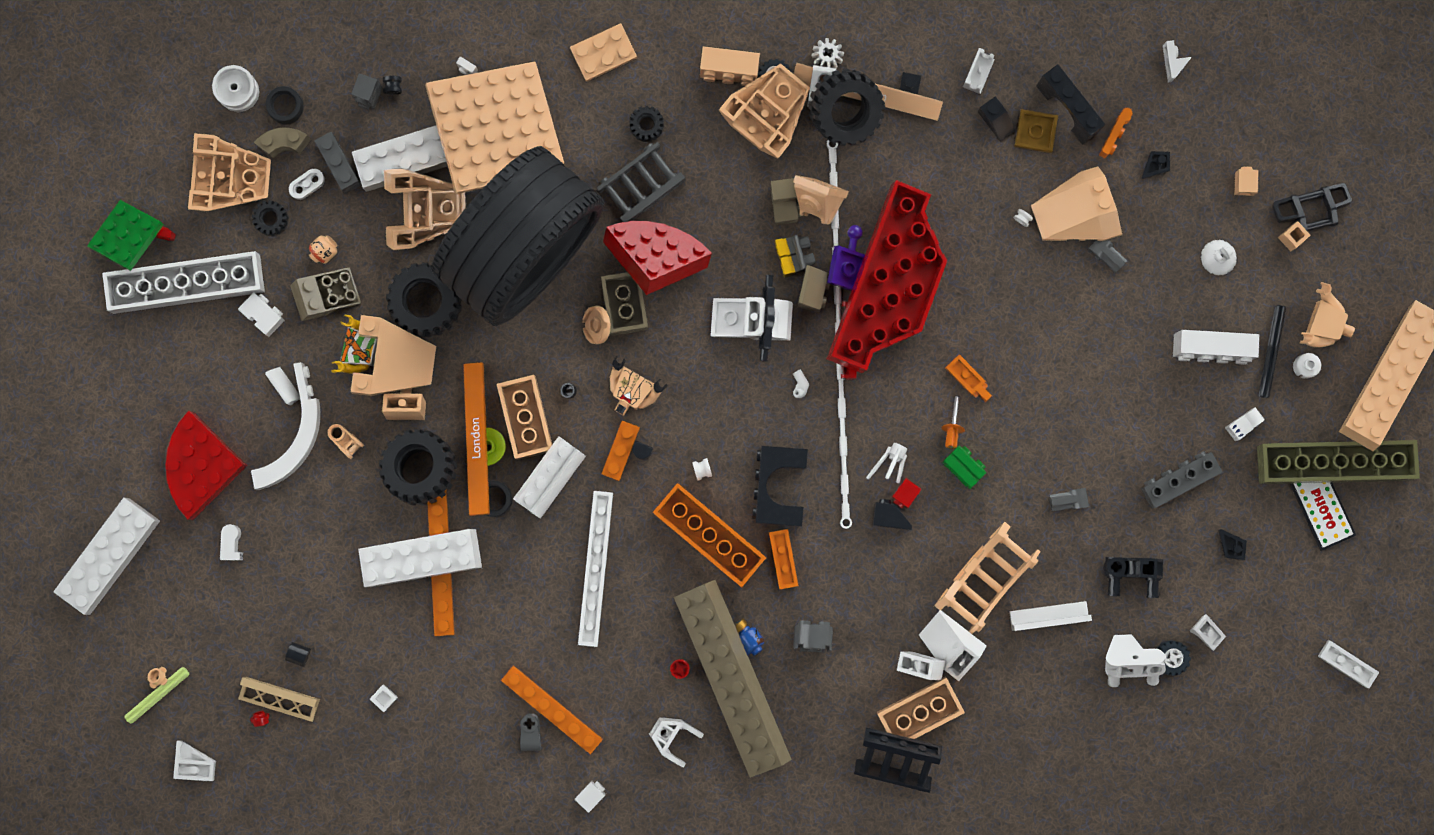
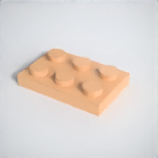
(603, 52)

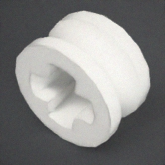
(1023, 217)

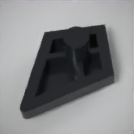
(1157, 163)
(1232, 545)

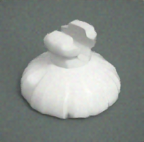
(1212, 258)

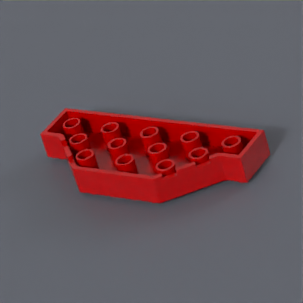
(893, 281)

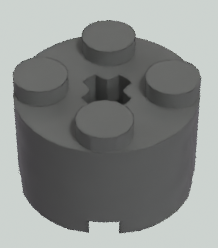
(813, 637)

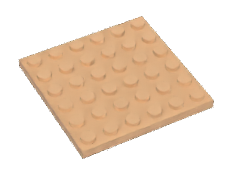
(490, 121)

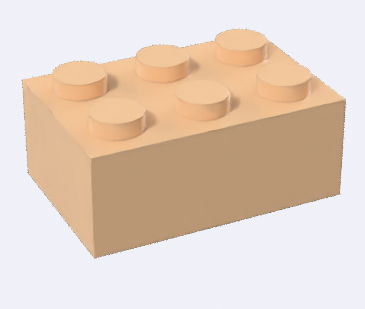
(729, 65)

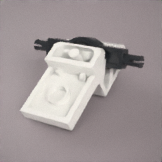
(753, 318)

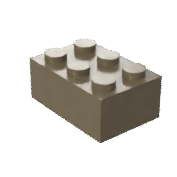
(624, 304)

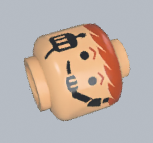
(323, 249)

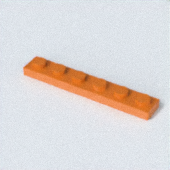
(552, 709)

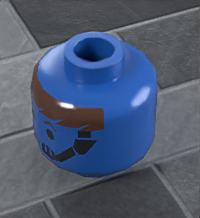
(751, 640)

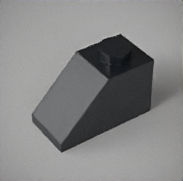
(997, 118)
(889, 516)

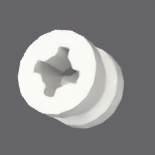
(702, 469)

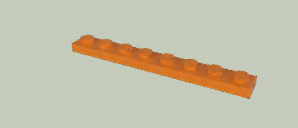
(441, 584)

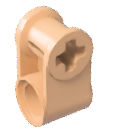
(345, 441)

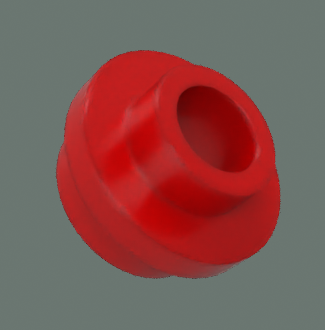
(259, 718)

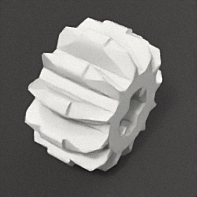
(828, 47)

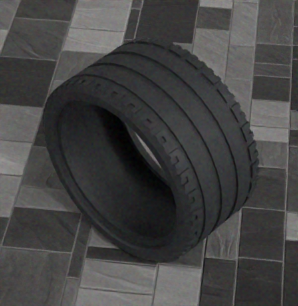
(517, 235)

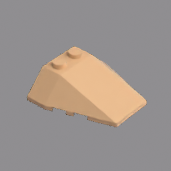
(767, 109)
(1078, 209)

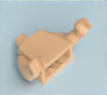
(1327, 321)

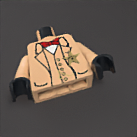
(632, 388)

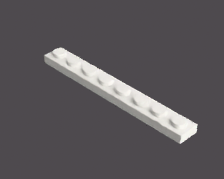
(595, 568)

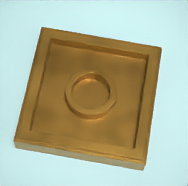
(1036, 131)

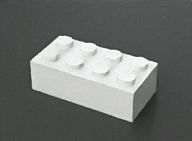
(1215, 345)

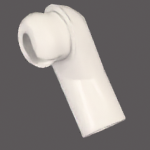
(802, 384)

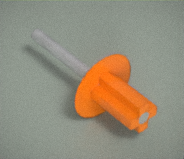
(953, 429)

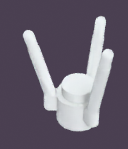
(897, 453)

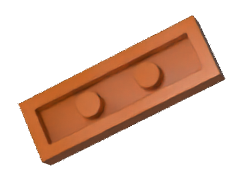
(620, 450)
(783, 559)

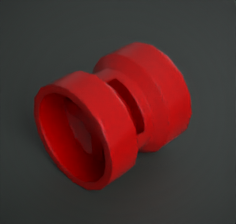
(679, 668)

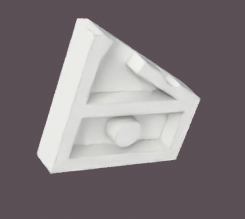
(192, 764)

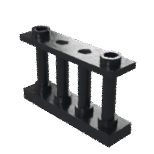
(902, 746)

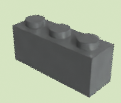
(338, 162)

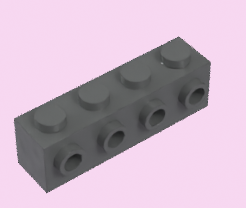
(1181, 480)

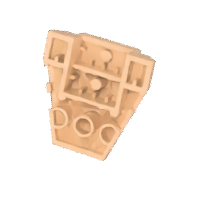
(220, 172)

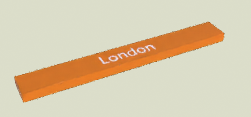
(476, 439)

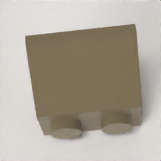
(813, 289)

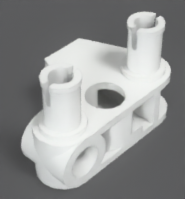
(1127, 654)

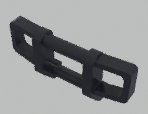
(1325, 193)

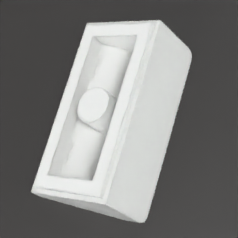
(283, 385)

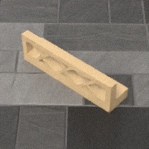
(278, 692)

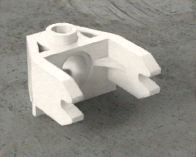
(663, 741)

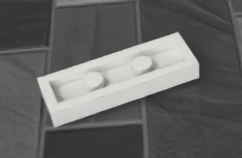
(1348, 664)

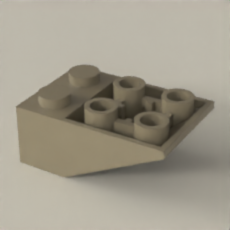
(324, 293)

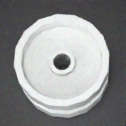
(235, 77)

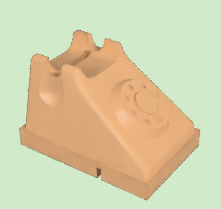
(818, 198)

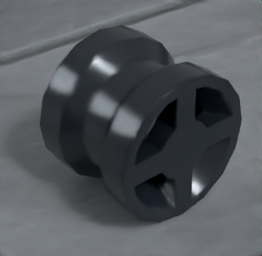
(392, 85)

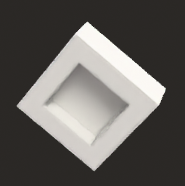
(466, 67)
(383, 698)

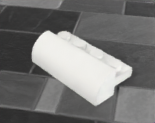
(549, 477)

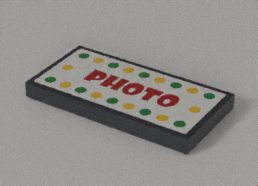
(1323, 513)

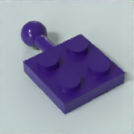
(846, 261)

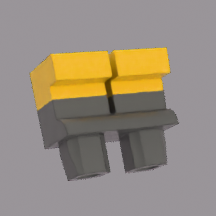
(794, 246)

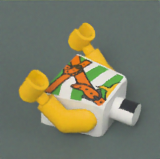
(357, 351)

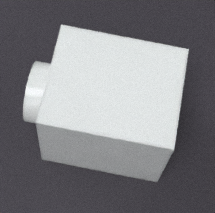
(590, 795)

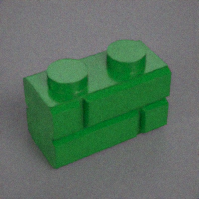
(964, 466)

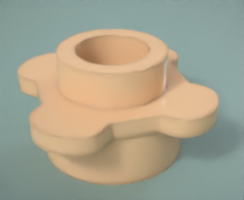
(153, 675)

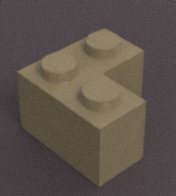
(784, 201)

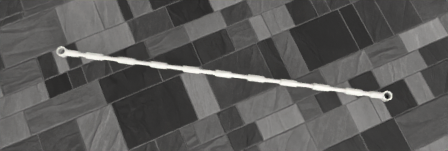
(840, 369)

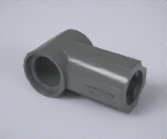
(1106, 253)
(1073, 499)

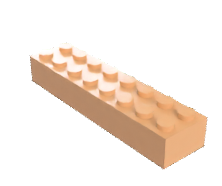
(1392, 378)

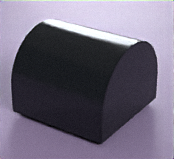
(642, 450)
(297, 654)

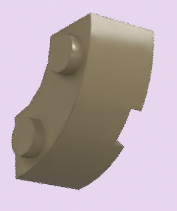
(282, 140)

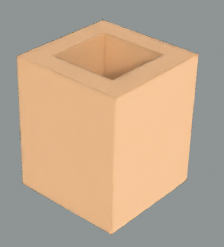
(1246, 181)
(1294, 236)

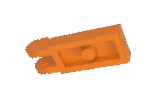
(1116, 132)

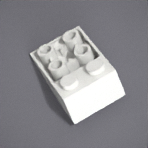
(952, 644)

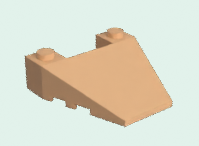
(428, 207)
(400, 359)

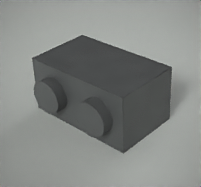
(366, 91)

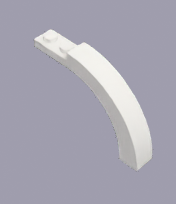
(304, 441)

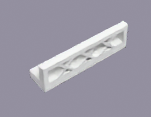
(1049, 616)

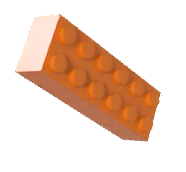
(709, 535)

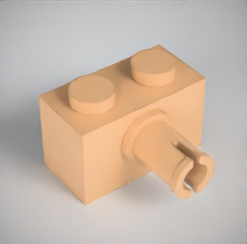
(404, 406)

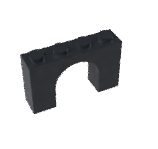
(1086, 120)
(771, 460)

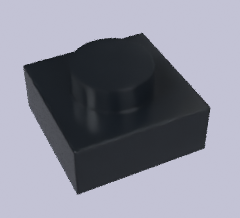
(910, 83)

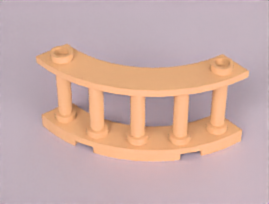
(972, 566)

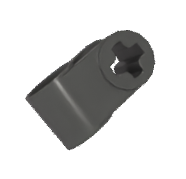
(530, 737)

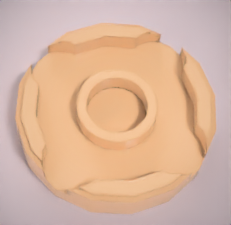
(596, 325)

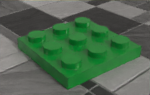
(125, 235)

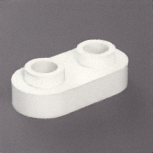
(306, 183)

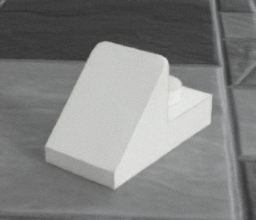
(1173, 65)
(1208, 632)

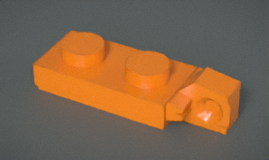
(968, 378)

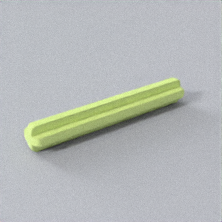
(156, 695)

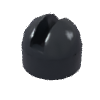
(568, 386)

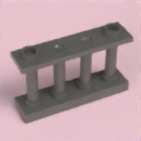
(658, 191)

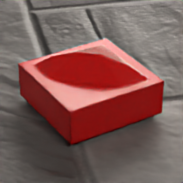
(166, 234)

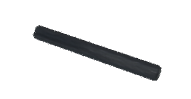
(1272, 351)

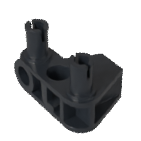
(1134, 569)

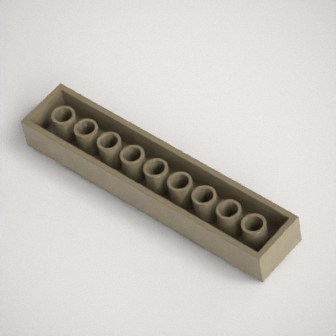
(732, 679)

